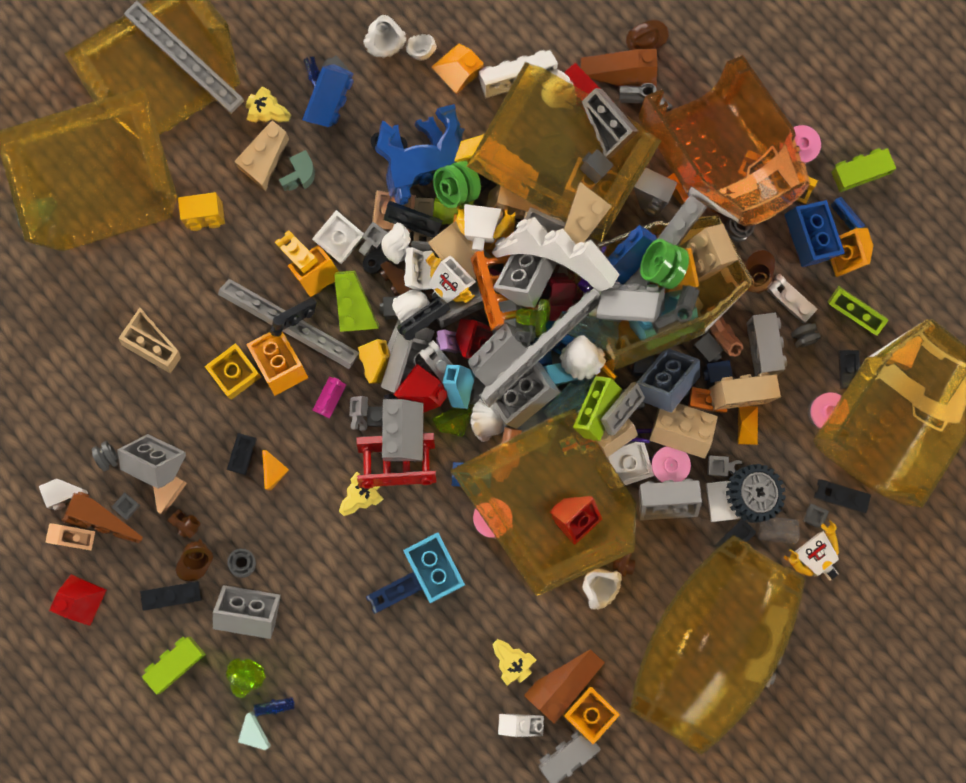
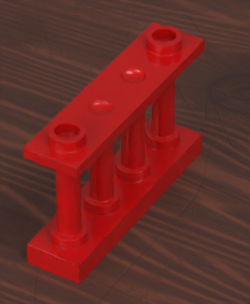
(374, 444)

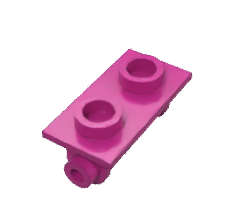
(329, 397)

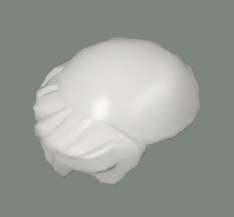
(421, 46)

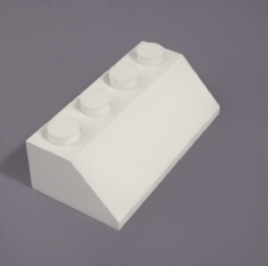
(501, 77)

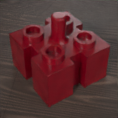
(560, 293)

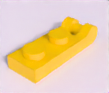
(296, 252)

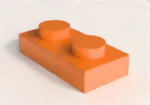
(701, 399)

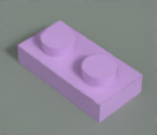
(447, 341)

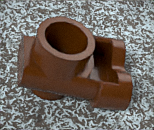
(186, 526)
(624, 565)

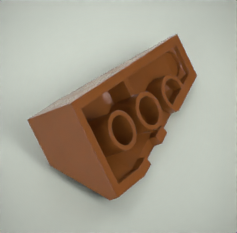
(623, 68)
(87, 512)
(561, 687)

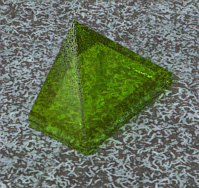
(453, 421)

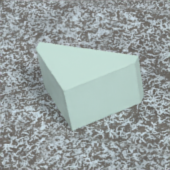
(253, 734)

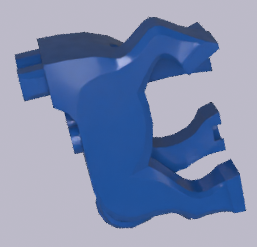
(419, 162)

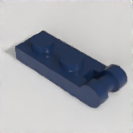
(394, 592)

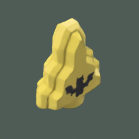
(265, 108)
(359, 497)
(513, 662)

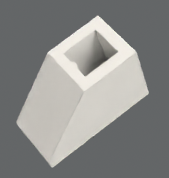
(58, 493)
(520, 725)

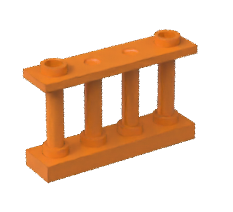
(485, 283)

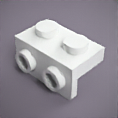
(417, 270)

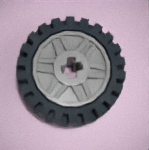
(755, 493)

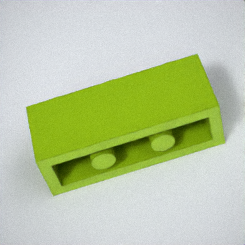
(863, 169)
(857, 310)
(598, 401)
(173, 664)

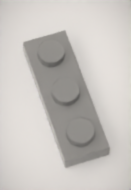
(622, 408)

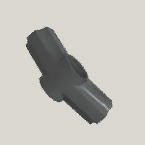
(637, 94)
(685, 305)

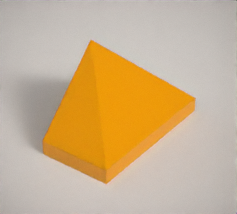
(748, 425)
(273, 470)

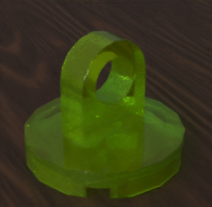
(535, 317)
(244, 675)

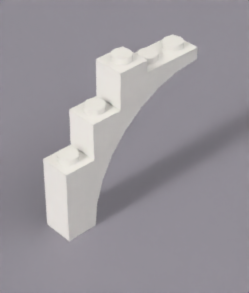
(557, 246)

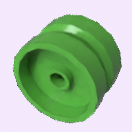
(456, 184)
(664, 264)

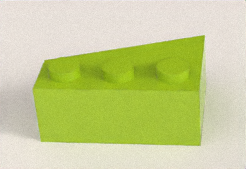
(353, 307)

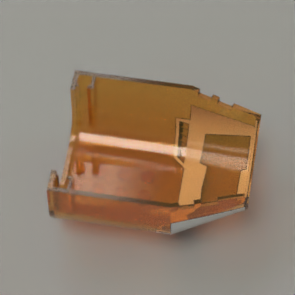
(710, 142)

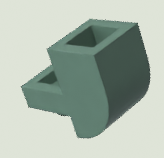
(303, 173)

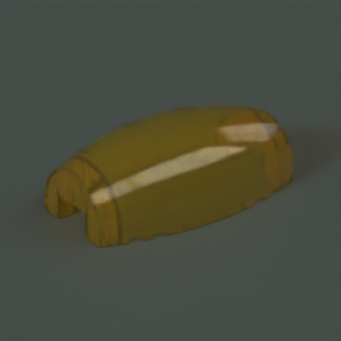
(717, 645)

